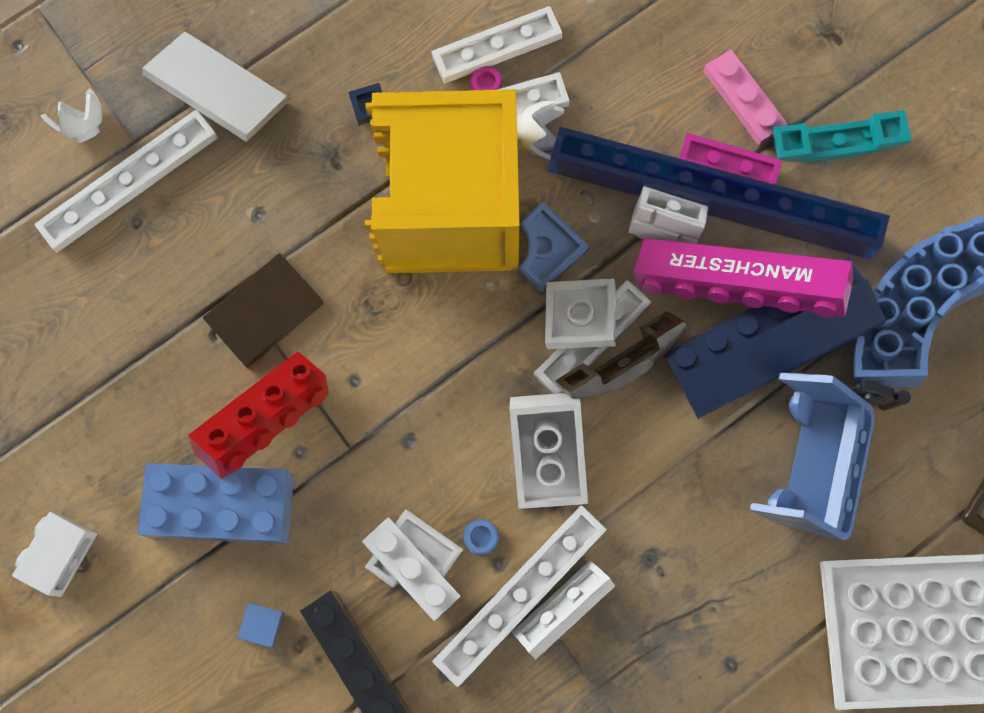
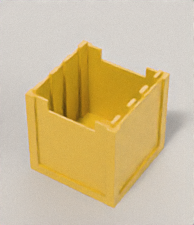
(449, 181)

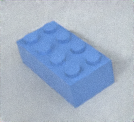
(198, 505)

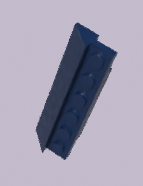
(762, 344)

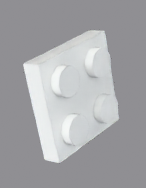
(580, 314)

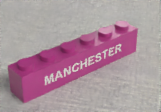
(745, 277)

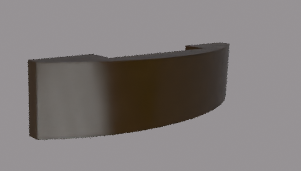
(658, 340)

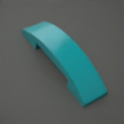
(842, 140)

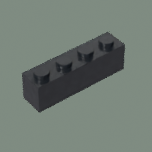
(352, 656)

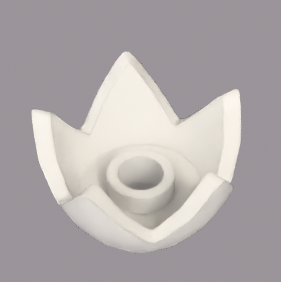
(76, 123)
(533, 130)

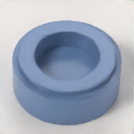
(481, 537)

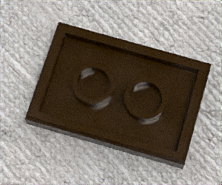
(263, 310)

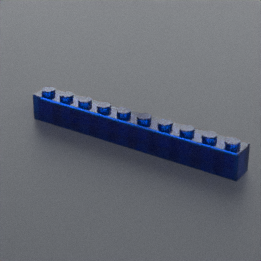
(725, 193)

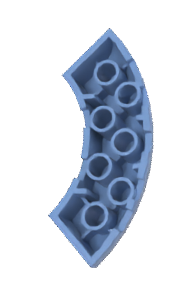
(914, 299)

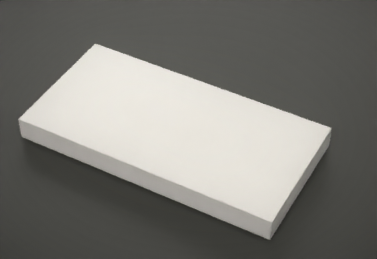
(215, 86)

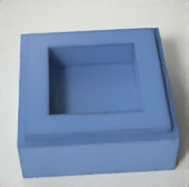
(260, 625)

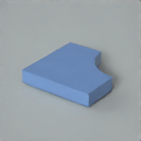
(551, 247)

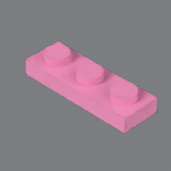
(744, 96)

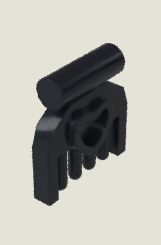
(881, 395)

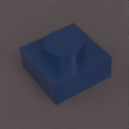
(359, 99)

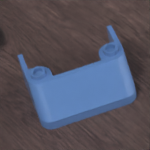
(827, 458)

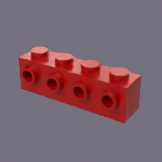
(259, 415)

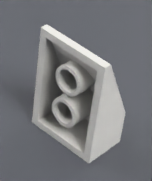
(548, 450)

